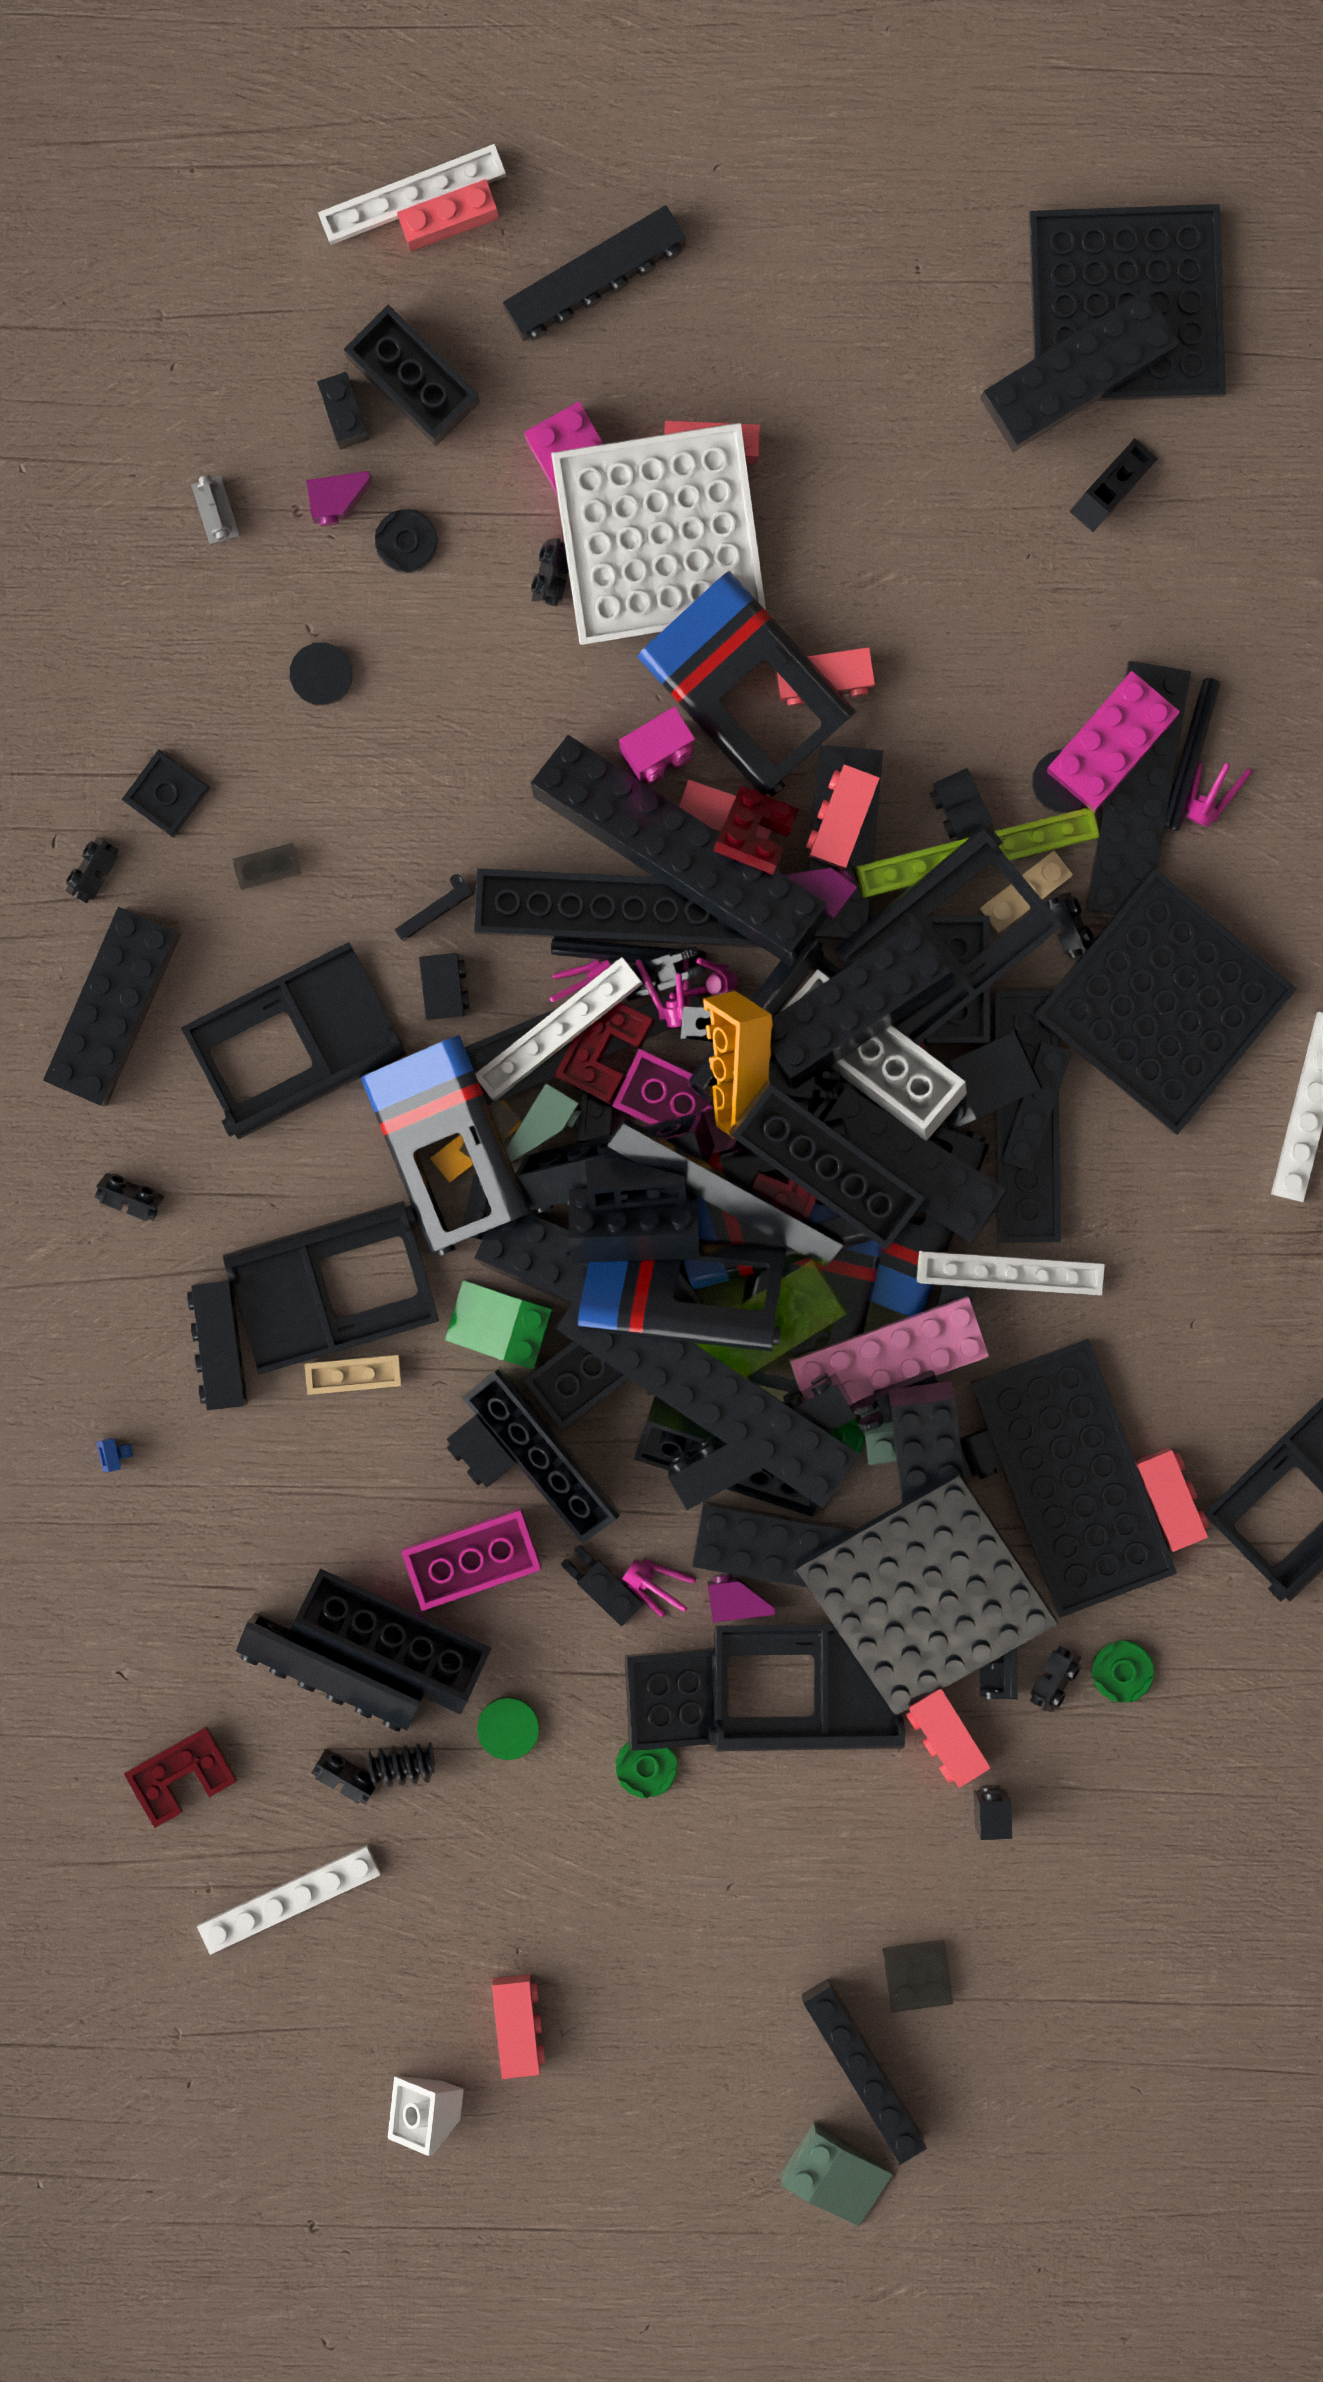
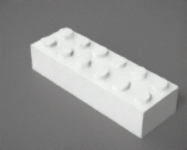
(899, 1076)

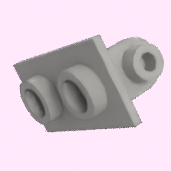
(215, 509)

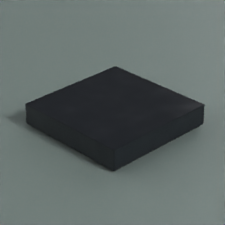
(166, 793)

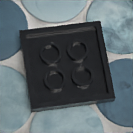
(670, 1698)

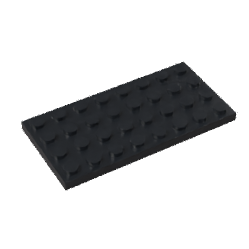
(1073, 1477)

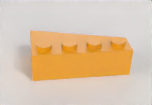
(740, 1053)

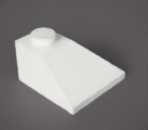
(423, 2112)

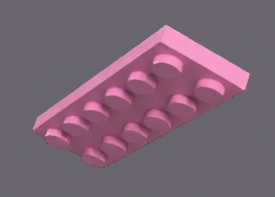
(900, 1350)

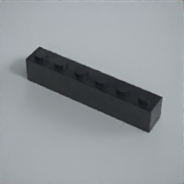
(595, 273)
(864, 2071)

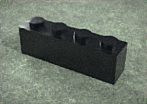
(218, 1345)

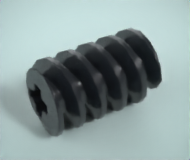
(402, 1765)

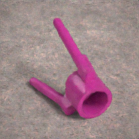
(1203, 810)
(595, 970)
(717, 983)
(674, 1007)
(640, 1577)

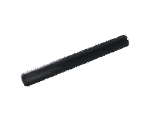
(1191, 753)
(613, 951)

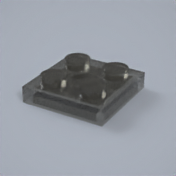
(917, 1976)

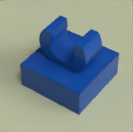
(110, 1454)

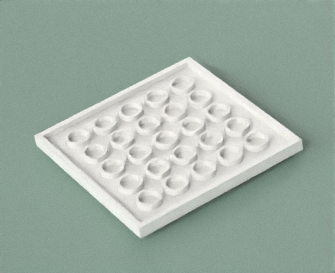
(654, 527)

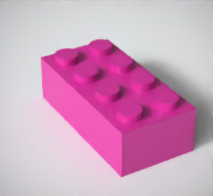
(561, 432)
(1113, 741)
(657, 747)
(660, 1092)
(471, 1558)

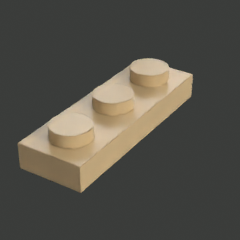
(1010, 905)
(353, 1374)

